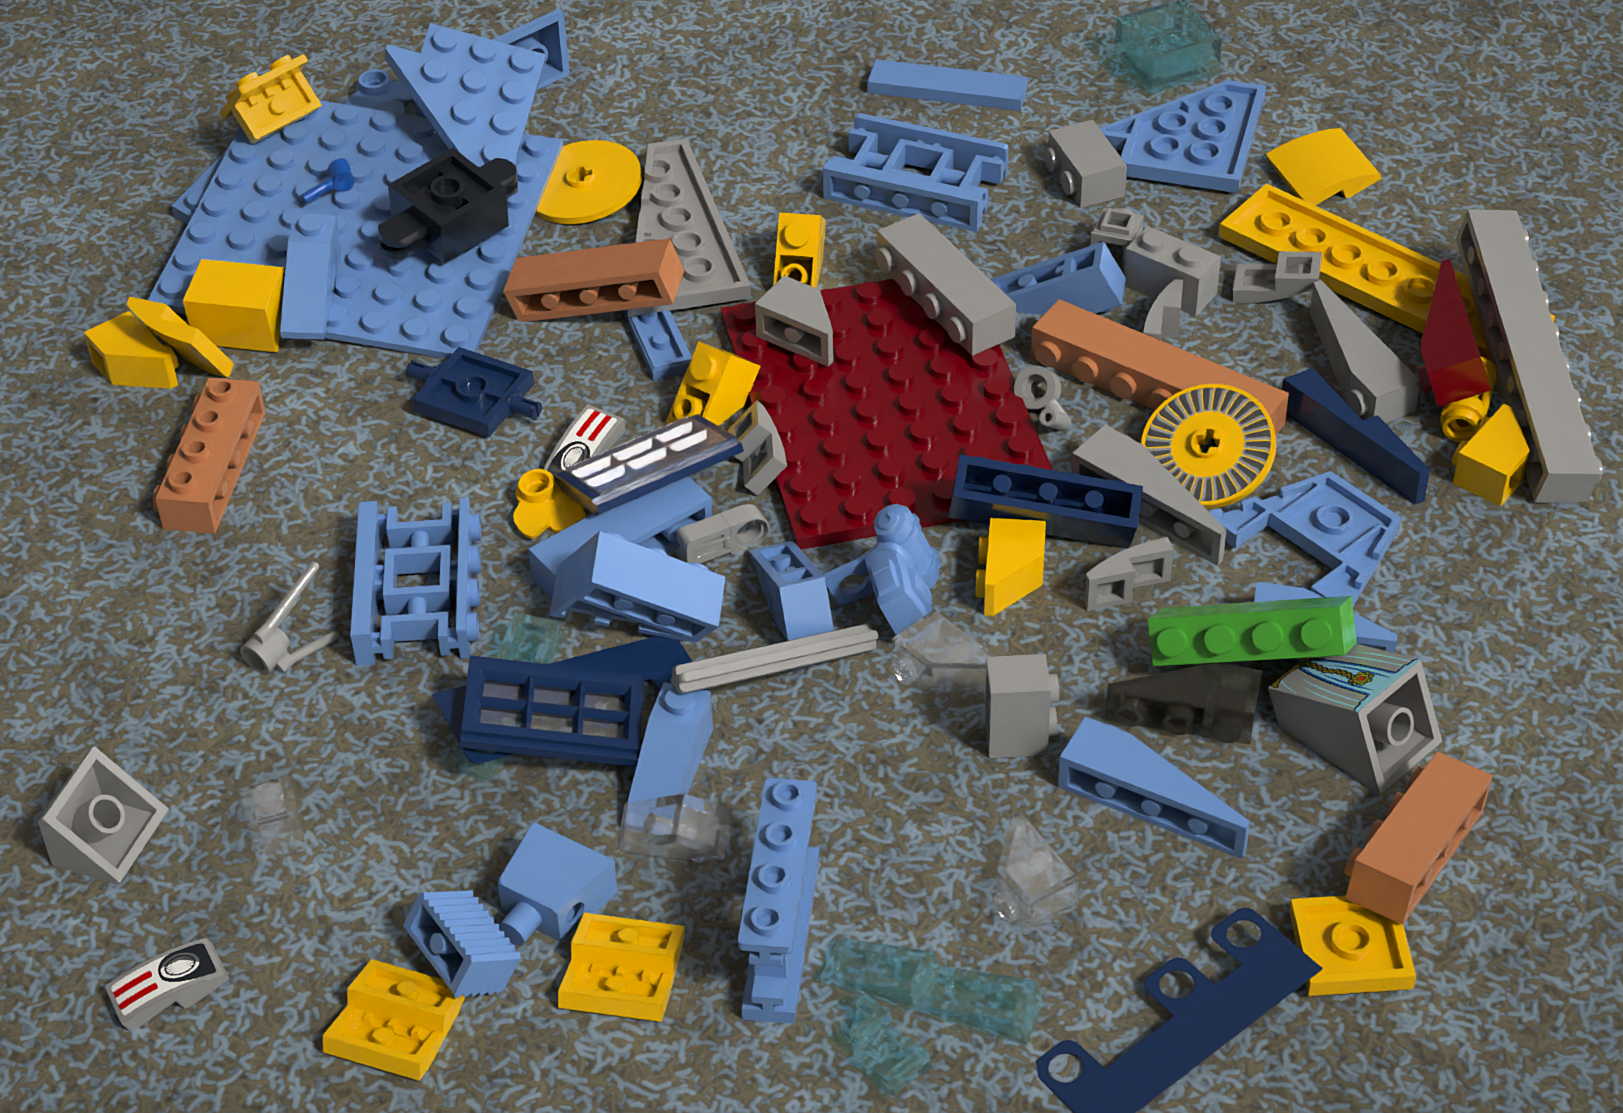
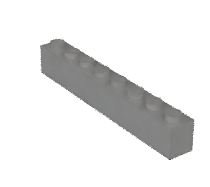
(1528, 356)

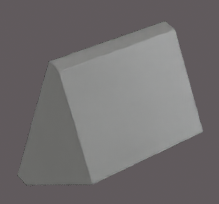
(99, 820)

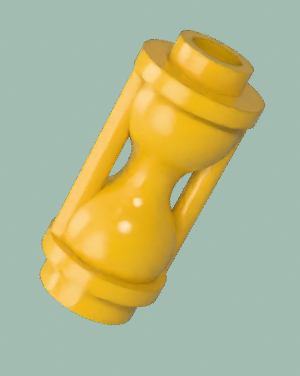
(1463, 417)

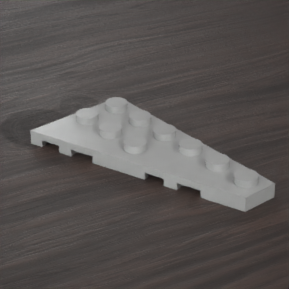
(681, 208)

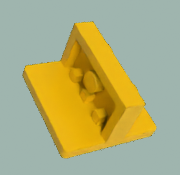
(271, 100)

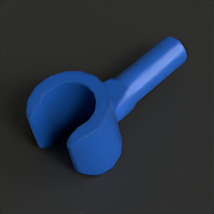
(340, 178)

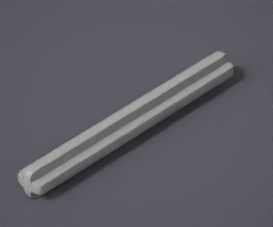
(773, 658)

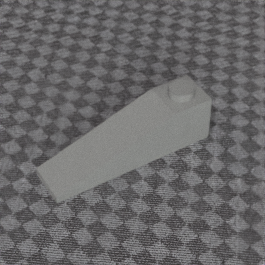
(1365, 368)
(1164, 501)

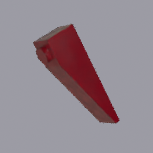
(1449, 345)

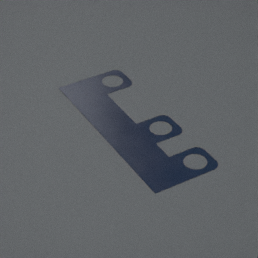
(648, 657)
(1198, 1026)

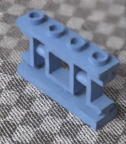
(942, 198)
(414, 549)
(779, 901)

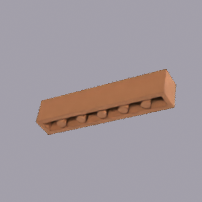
(1133, 362)

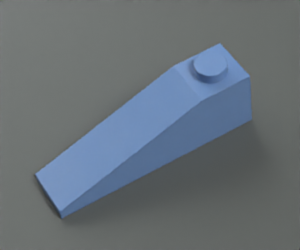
(1136, 780)

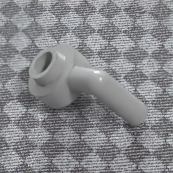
(1052, 412)

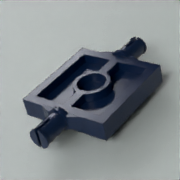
(473, 391)

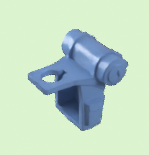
(898, 566)

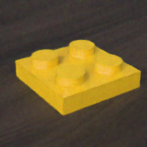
(1352, 945)

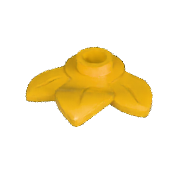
(543, 505)

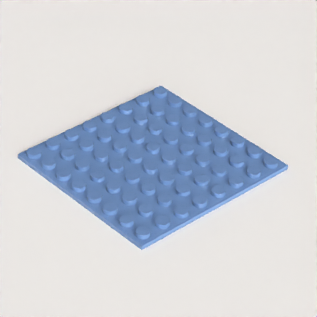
(375, 300)

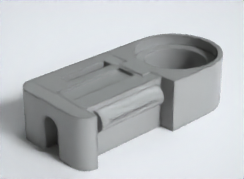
(719, 535)

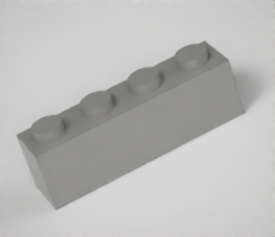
(946, 284)

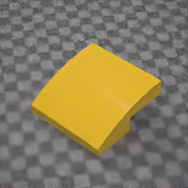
(1322, 166)
(182, 338)
(621, 967)
(393, 1020)

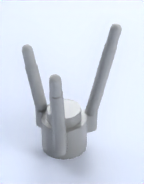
(270, 644)

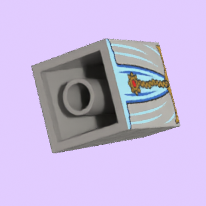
(1360, 712)

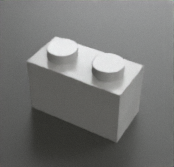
(1086, 163)
(1159, 258)
(1019, 705)

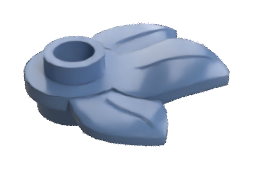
(379, 92)

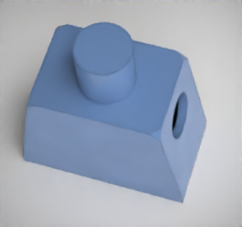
(552, 885)

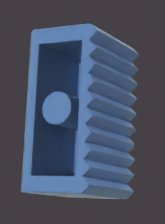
(462, 942)

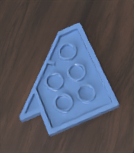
(471, 90)
(1194, 138)

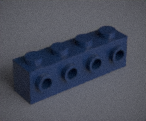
(1068, 502)

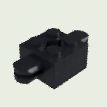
(447, 206)

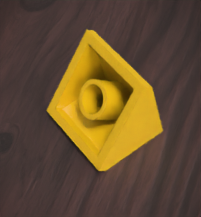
(237, 304)

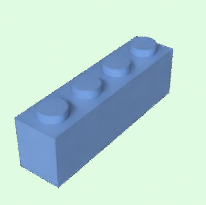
(645, 521)

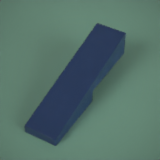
(1364, 442)

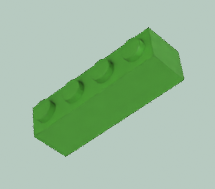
(1252, 631)

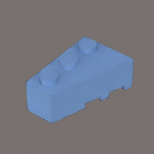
(639, 587)

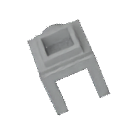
(1117, 227)

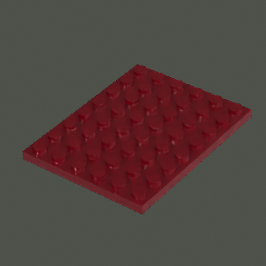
(882, 416)

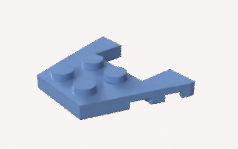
(1327, 521)

